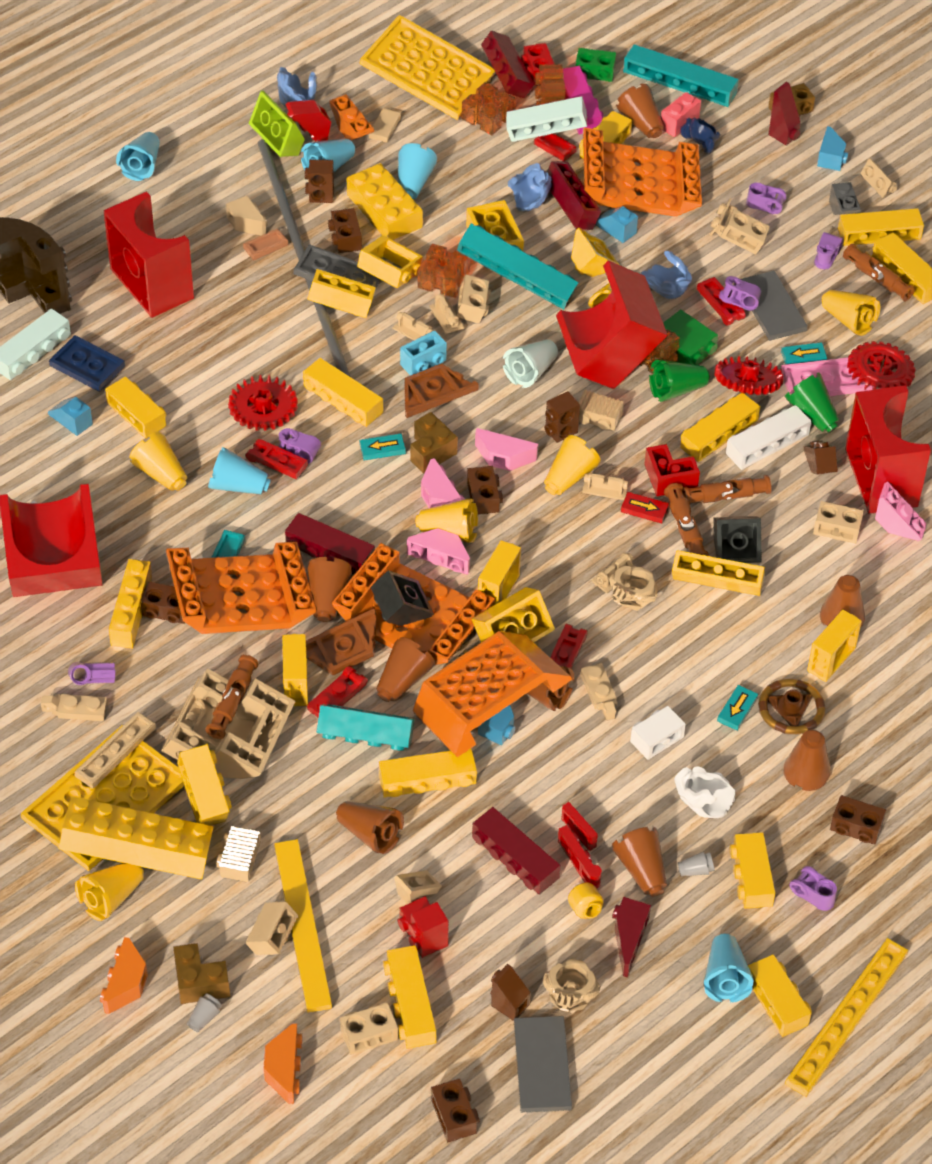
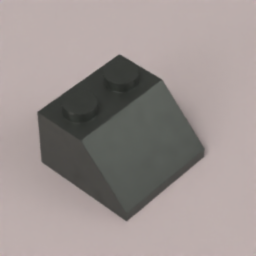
(738, 538)
(401, 599)

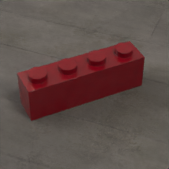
(507, 64)
(572, 197)
(325, 541)
(515, 851)

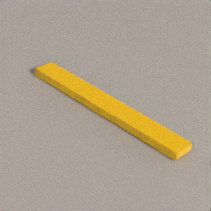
(304, 929)
(846, 1017)

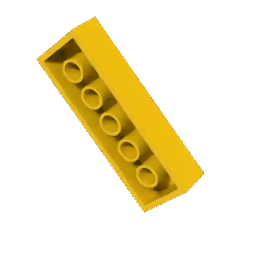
(136, 837)

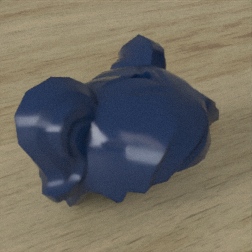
(701, 133)

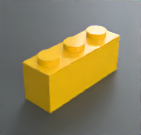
(615, 129)
(341, 293)
(136, 407)
(752, 870)
(779, 996)

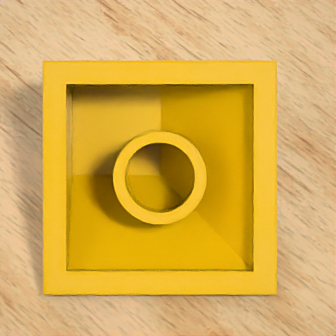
(590, 254)

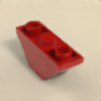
(310, 118)

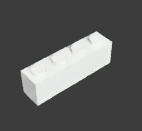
(768, 437)

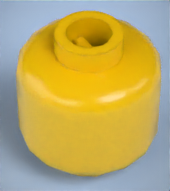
(585, 900)

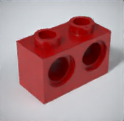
(534, 56)

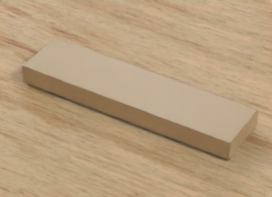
(115, 750)

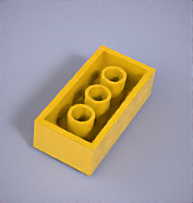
(384, 202)

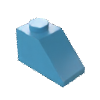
(832, 151)
(619, 223)
(73, 415)
(498, 727)

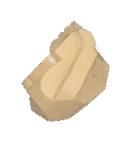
(633, 587)
(571, 985)

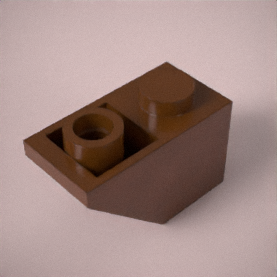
(821, 457)
(509, 993)

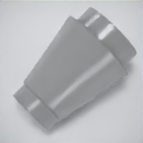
(696, 865)
(204, 1012)

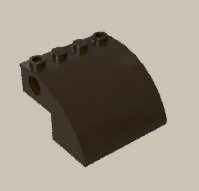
(32, 266)

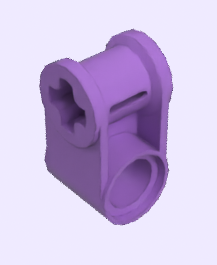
(763, 198)
(827, 250)
(740, 293)
(300, 443)
(812, 885)

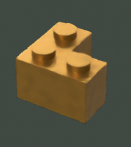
(431, 442)
(198, 978)

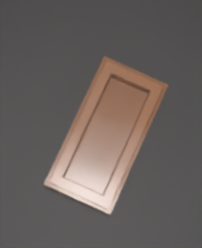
(265, 244)

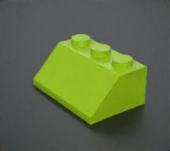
(276, 127)

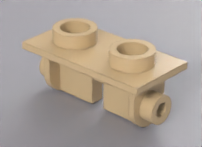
(878, 178)
(723, 213)
(445, 314)
(409, 327)
(611, 487)
(602, 578)

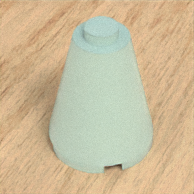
(529, 361)

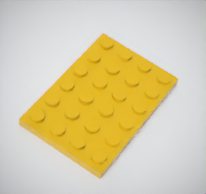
(426, 66)
(138, 782)

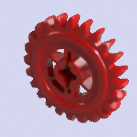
(870, 372)
(749, 376)
(263, 397)

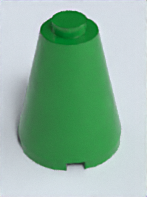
(675, 379)
(815, 402)

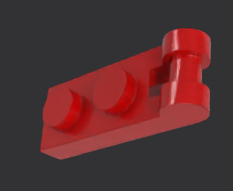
(710, 291)
(276, 458)
(568, 647)
(339, 691)
(579, 858)

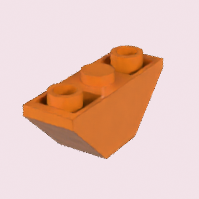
(349, 118)
(125, 978)
(282, 1063)

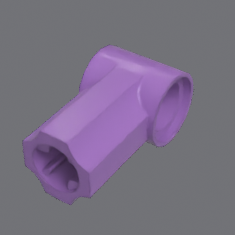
(93, 672)

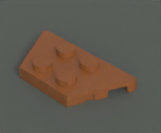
(434, 388)
(344, 644)

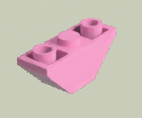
(505, 451)
(436, 487)
(898, 516)
(441, 549)

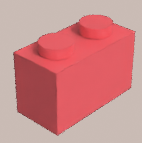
(677, 112)

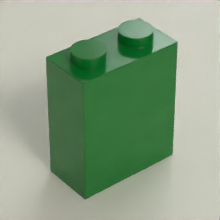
(695, 338)

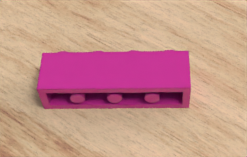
(577, 86)

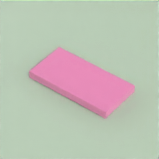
(833, 372)

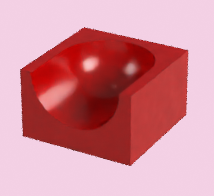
(149, 267)
(616, 333)
(879, 452)
(50, 544)

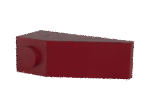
(784, 116)
(630, 926)

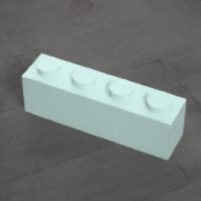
(546, 119)
(33, 343)

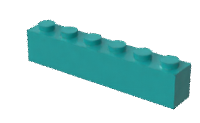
(680, 75)
(517, 266)

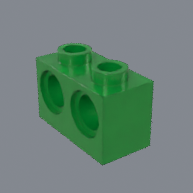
(596, 63)

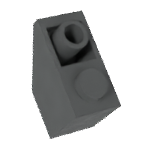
(843, 199)

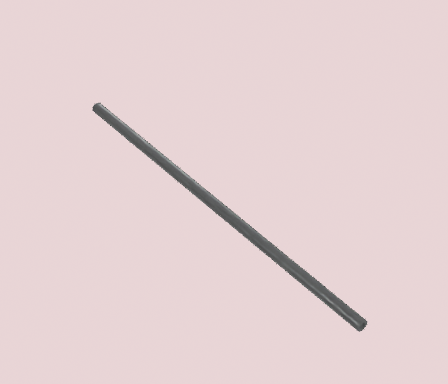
(300, 249)

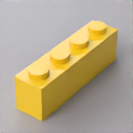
(872, 226)
(906, 263)
(343, 392)
(719, 426)
(718, 573)
(128, 609)
(426, 773)
(410, 996)

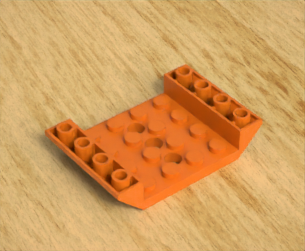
(668, 179)
(271, 585)
(439, 634)
(459, 701)

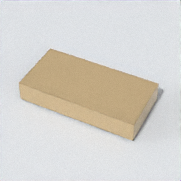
(385, 125)

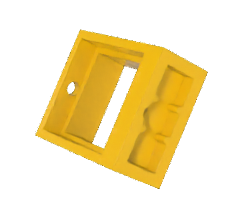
(371, 261)
(501, 571)
(834, 645)
(295, 668)

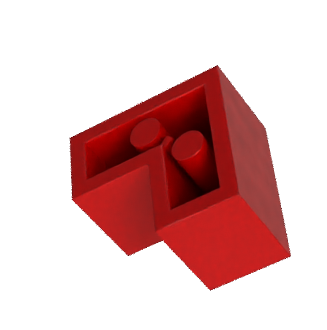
(666, 471)
(425, 926)

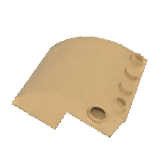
(247, 738)

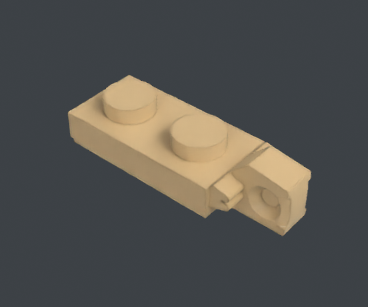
(600, 689)
(75, 706)

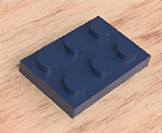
(87, 363)

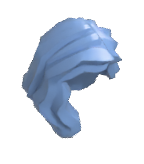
(291, 89)
(530, 187)
(669, 281)

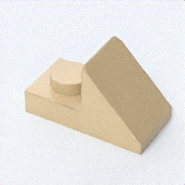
(415, 885)

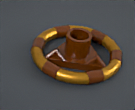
(791, 706)

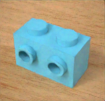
(423, 353)

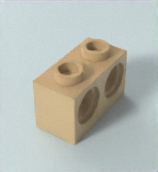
(745, 231)
(473, 299)
(838, 522)
(371, 1034)

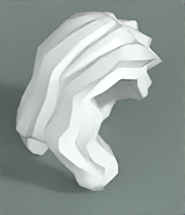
(705, 792)

